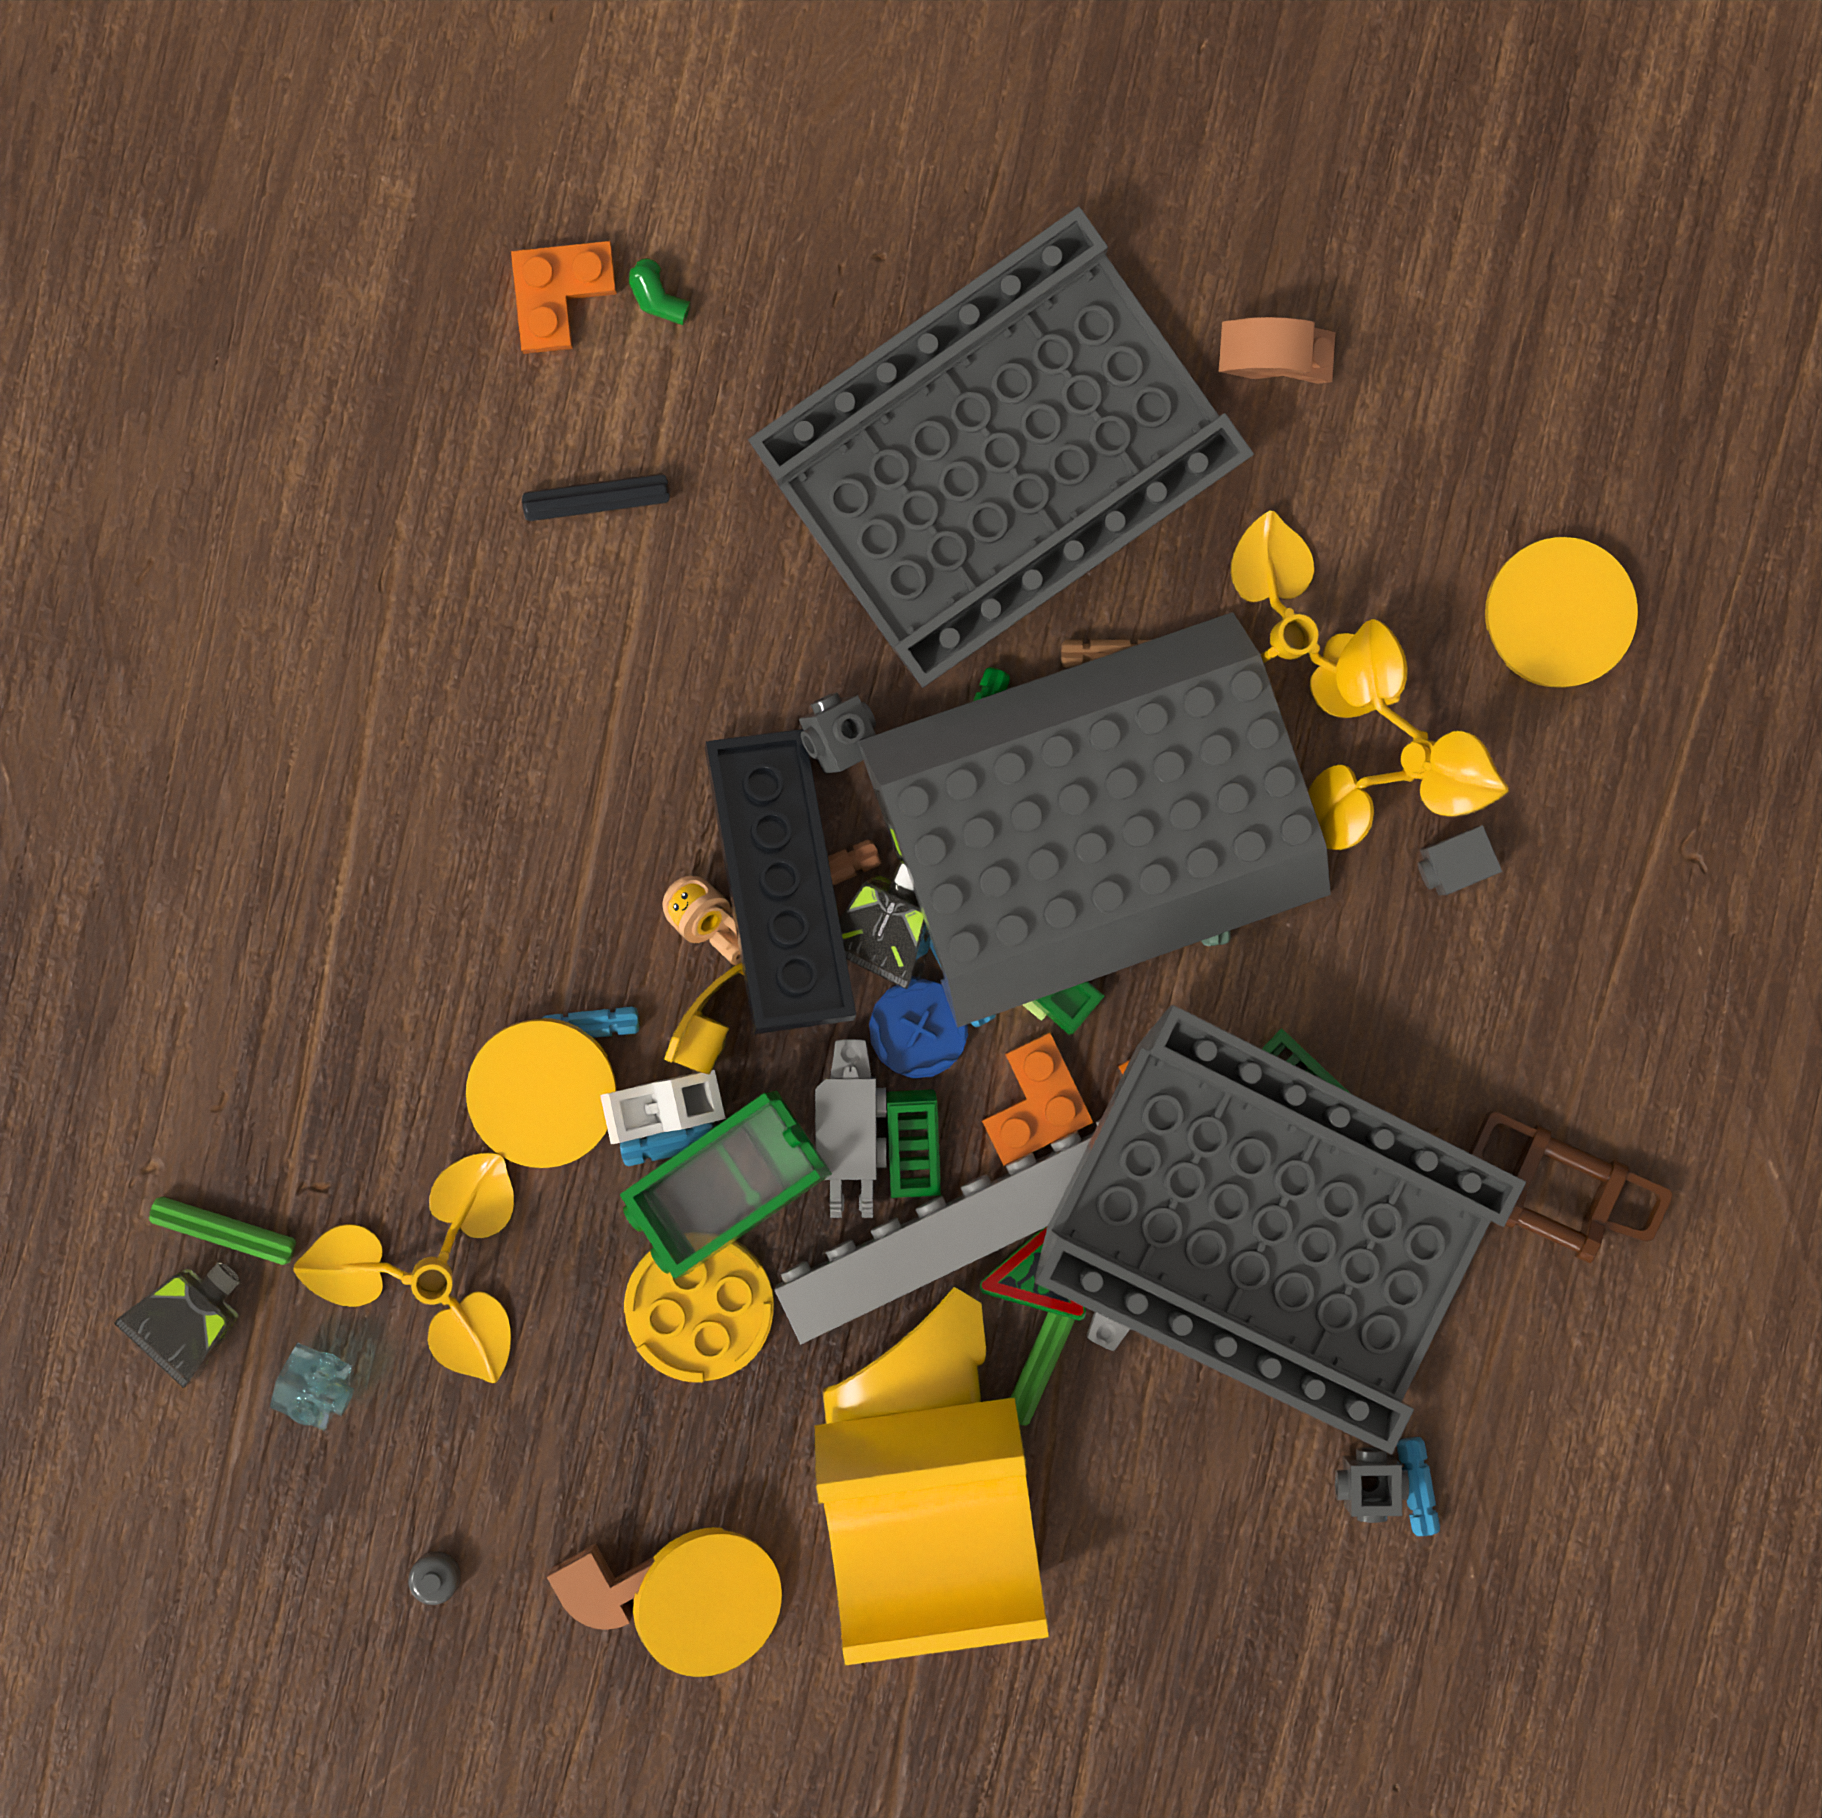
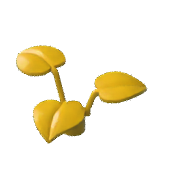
(1278, 564)
(1453, 771)
(467, 1336)

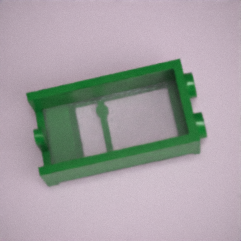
(724, 1185)

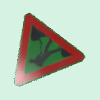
(1015, 1282)

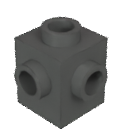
(835, 729)
(1384, 1497)

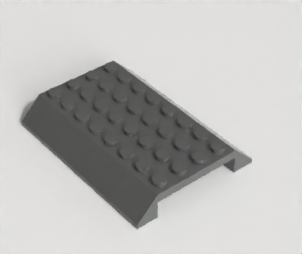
(998, 448)
(1100, 816)
(1271, 1226)

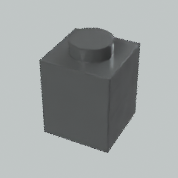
(1458, 861)

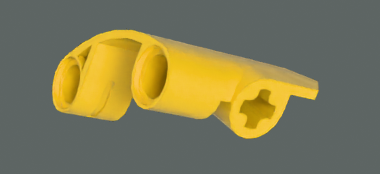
(697, 1037)
(921, 1372)

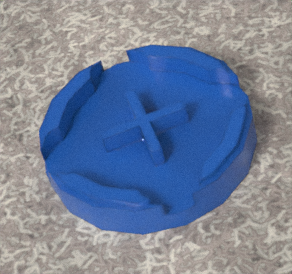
(916, 1030)

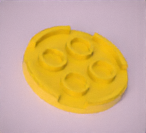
(1561, 612)
(540, 1092)
(701, 1321)
(707, 1602)

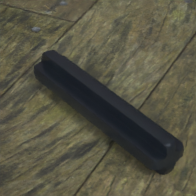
(595, 497)

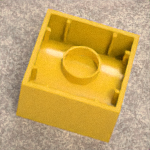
(930, 1531)

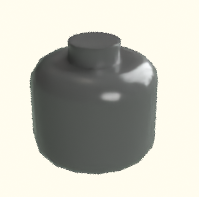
(434, 1578)

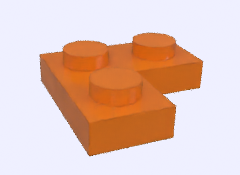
(545, 283)
(1051, 1103)

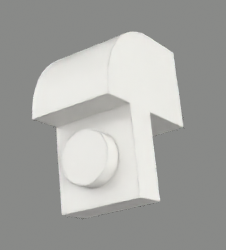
(662, 1106)

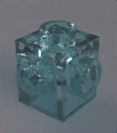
(312, 1387)

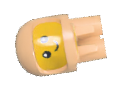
(702, 914)

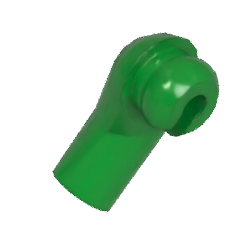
(650, 294)

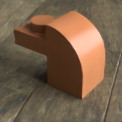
(1277, 348)
(592, 1592)

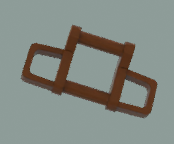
(1612, 1178)

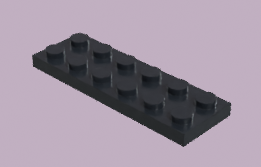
(779, 882)

